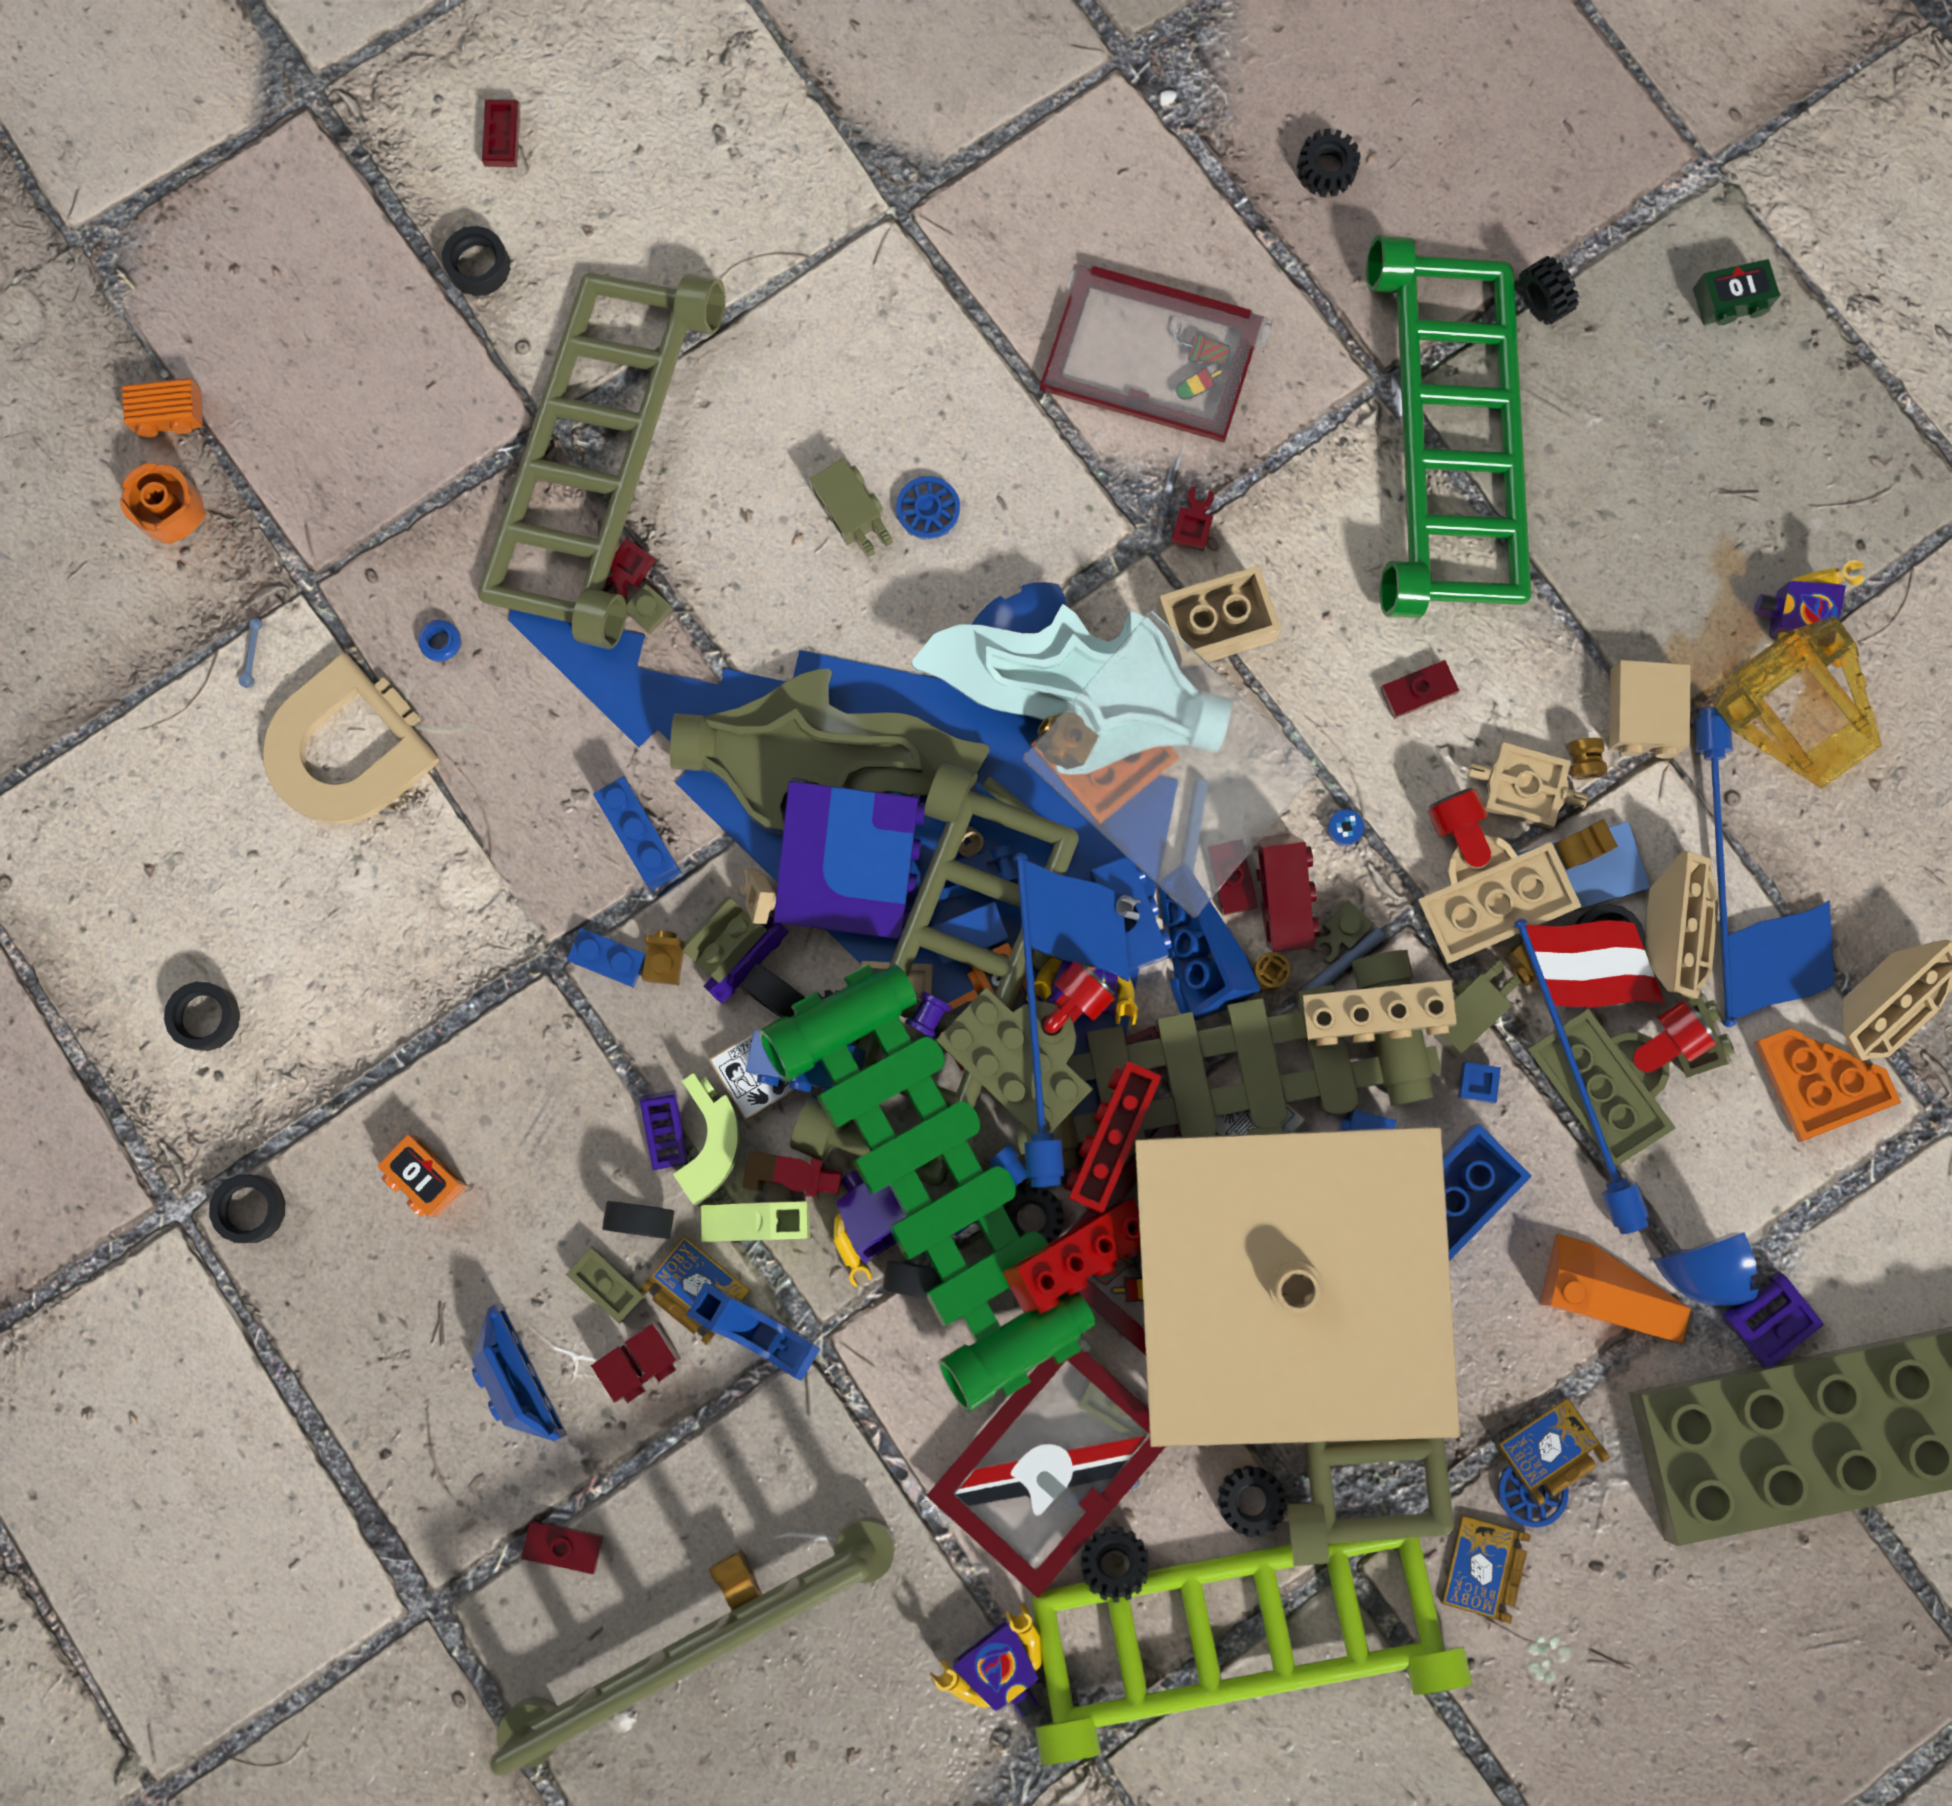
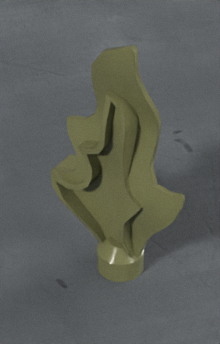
(804, 737)

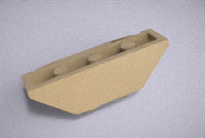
(1682, 924)
(1897, 999)

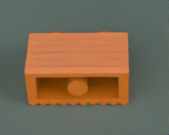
(162, 407)

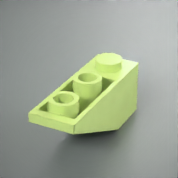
(755, 1221)

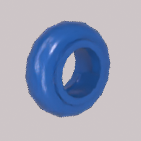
(433, 628)

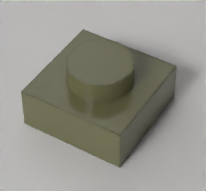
(648, 609)

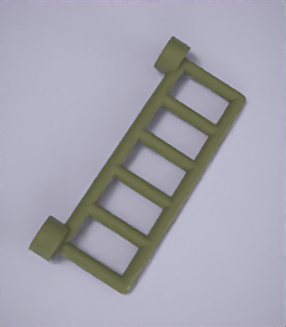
(597, 615)
(952, 802)
(1315, 1523)
(538, 1726)

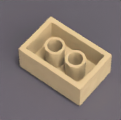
(1222, 614)

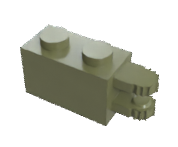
(849, 505)
(1476, 1008)

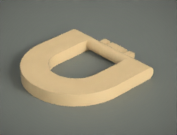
(311, 707)

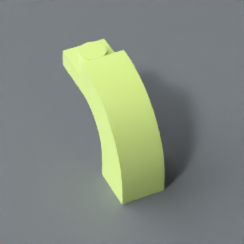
(722, 1147)

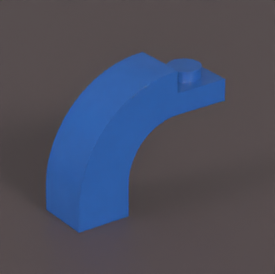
(753, 1329)

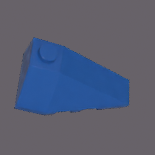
(1206, 961)

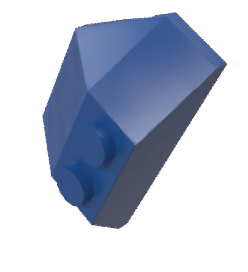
(512, 1380)

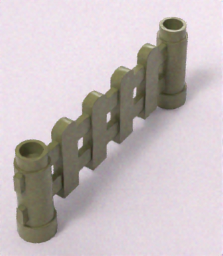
(1399, 1065)

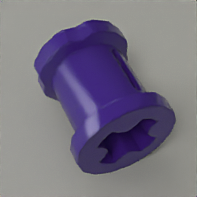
(928, 1014)

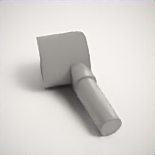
(1125, 907)

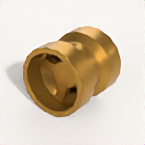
(1587, 758)
(1267, 974)

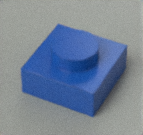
(1479, 1082)

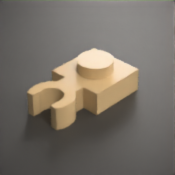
(759, 896)

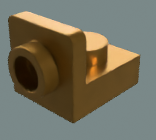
(663, 958)

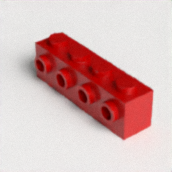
(1114, 1137)
(1075, 1257)

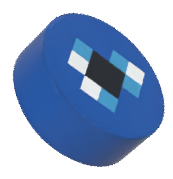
(1345, 827)

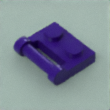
(1780, 1330)

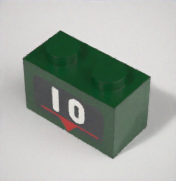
(1736, 292)

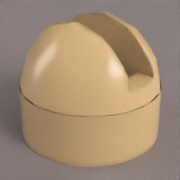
(975, 845)

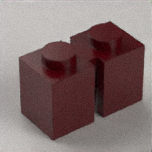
(622, 1375)

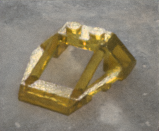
(1816, 648)

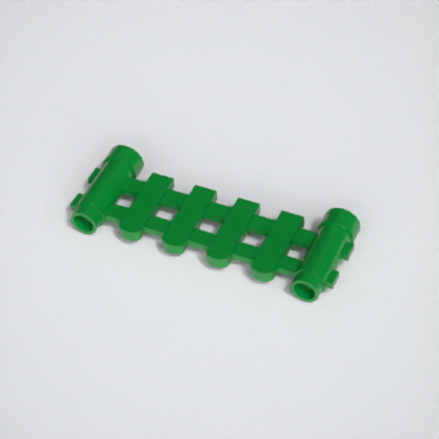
(822, 1033)

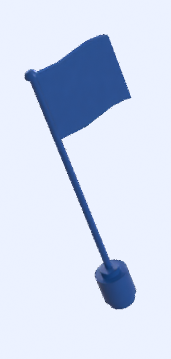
(1071, 923)
(1774, 957)

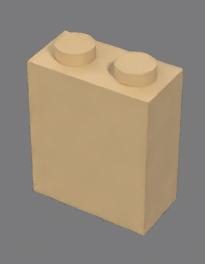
(1649, 708)

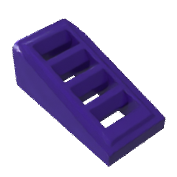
(656, 1099)

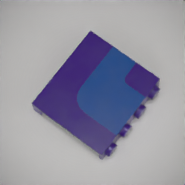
(848, 859)

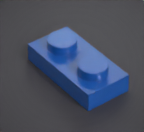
(607, 957)

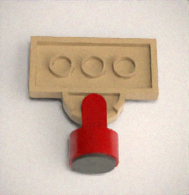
(1490, 882)

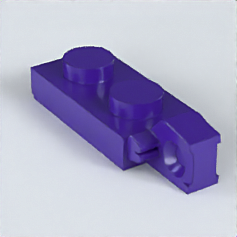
(767, 943)

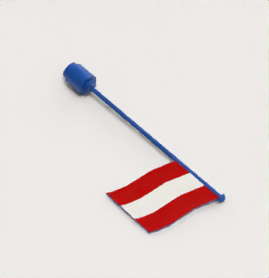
(1590, 969)

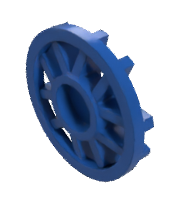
(928, 507)
(1525, 1500)

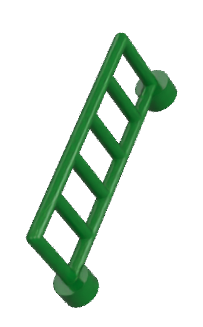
(1408, 585)

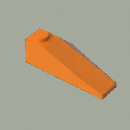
(1601, 1288)

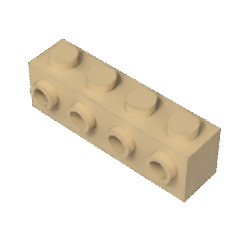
(1380, 1011)

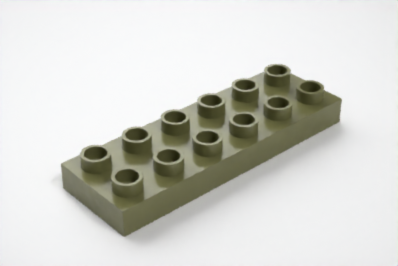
(1799, 1437)

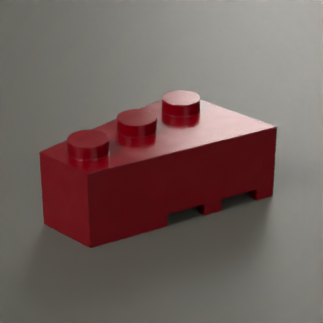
(1287, 893)

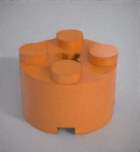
(162, 502)

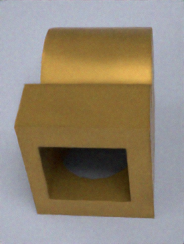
(1585, 845)
(736, 1579)

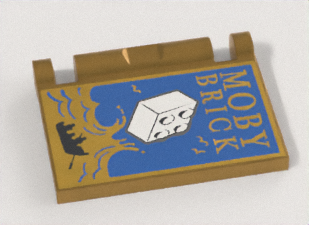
(682, 1278)
(1552, 1451)
(1485, 1568)

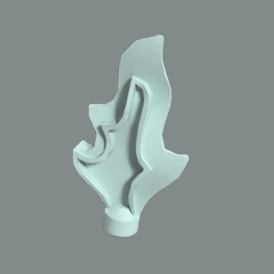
(1020, 671)

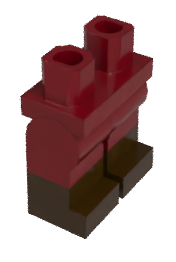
(792, 1173)

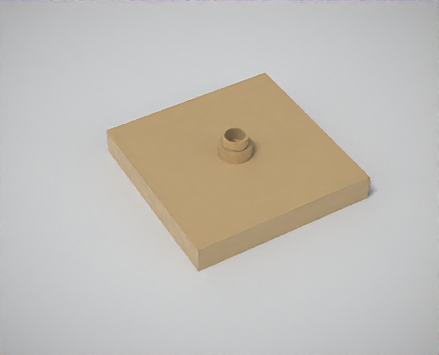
(1297, 1287)

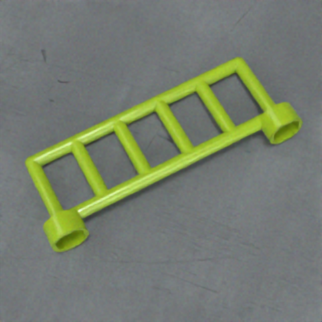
(1074, 1729)

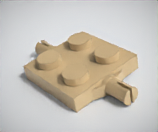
(1527, 785)

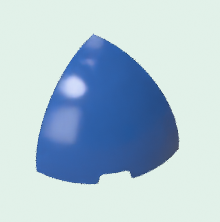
(1025, 611)
(1713, 1272)

